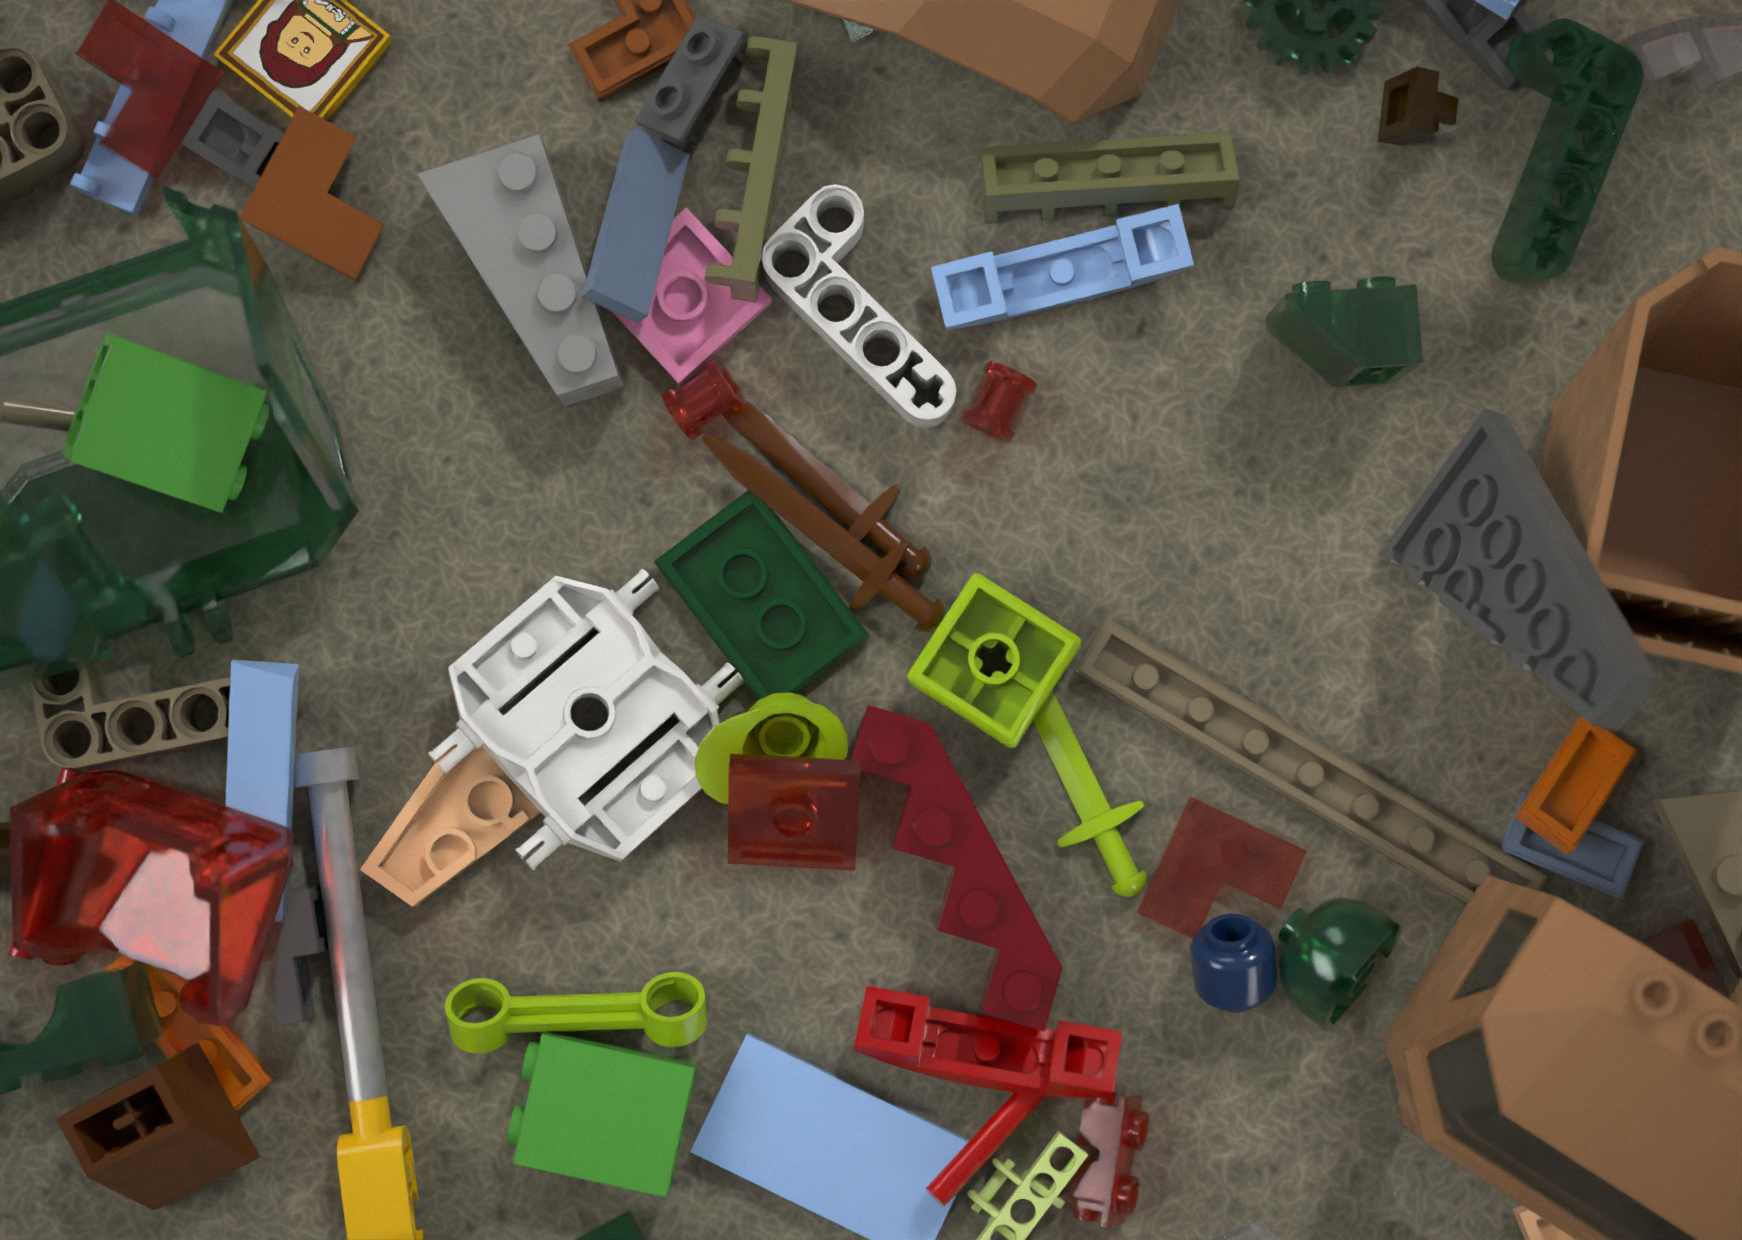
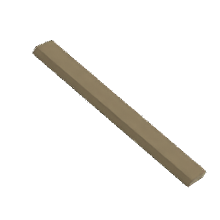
(1296, 765)

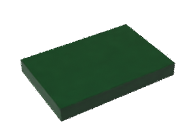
(761, 598)

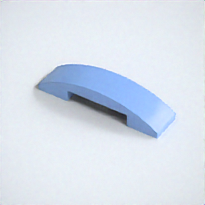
(1063, 270)

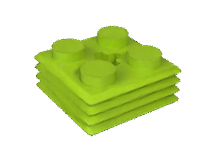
(984, 619)

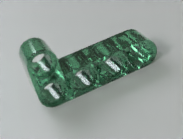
(1536, 235)

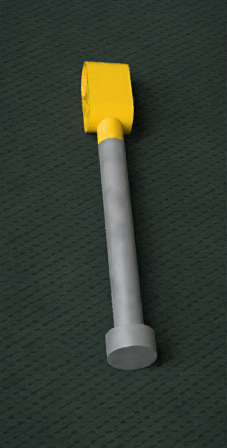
(376, 1158)

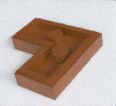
(632, 44)
(295, 203)

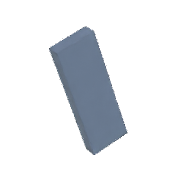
(636, 225)

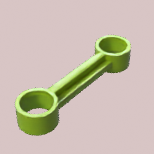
(576, 1012)

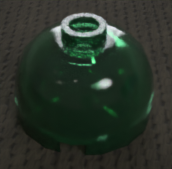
(1333, 955)

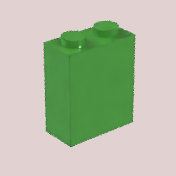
(165, 423)
(602, 1112)

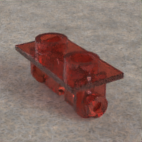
(1108, 1183)

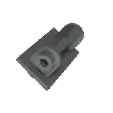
(696, 70)

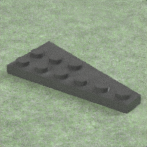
(1519, 576)

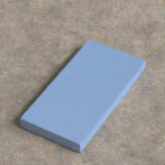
(827, 1145)

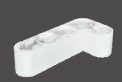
(868, 320)

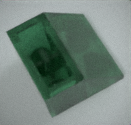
(1351, 333)

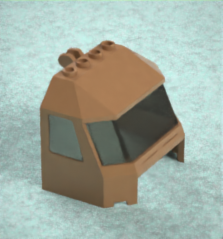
(1575, 1072)

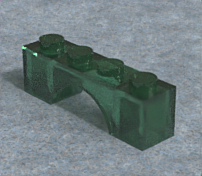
(91, 1018)

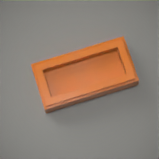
(1575, 784)

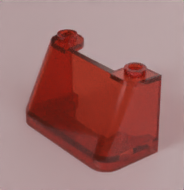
(150, 879)

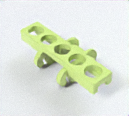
(1001, 1219)

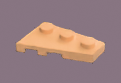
(448, 827)

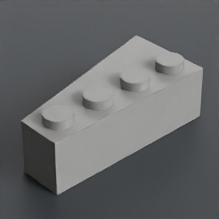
(524, 247)

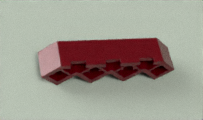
(981, 893)

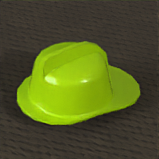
(773, 727)

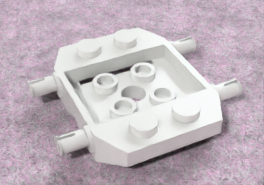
(548, 752)

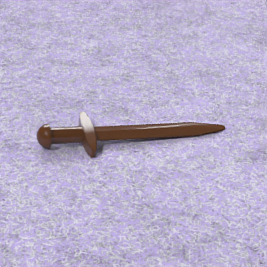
(863, 518)
(874, 572)

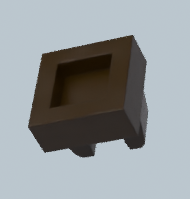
(1414, 107)

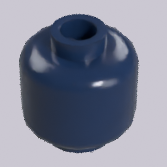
(1234, 963)

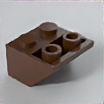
(160, 1131)

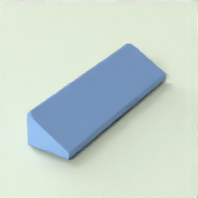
(263, 743)

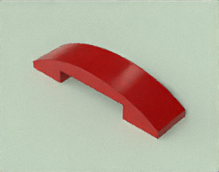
(986, 1050)

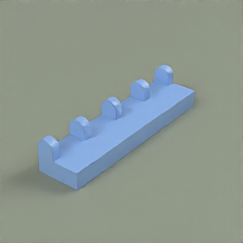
(105, 174)

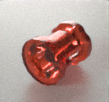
(703, 399)
(998, 401)

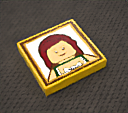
(304, 52)

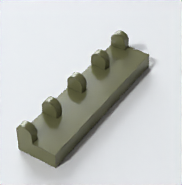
(762, 167)
(1109, 173)

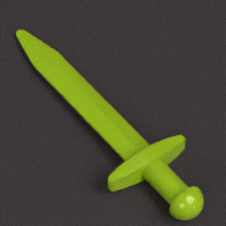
(1089, 800)

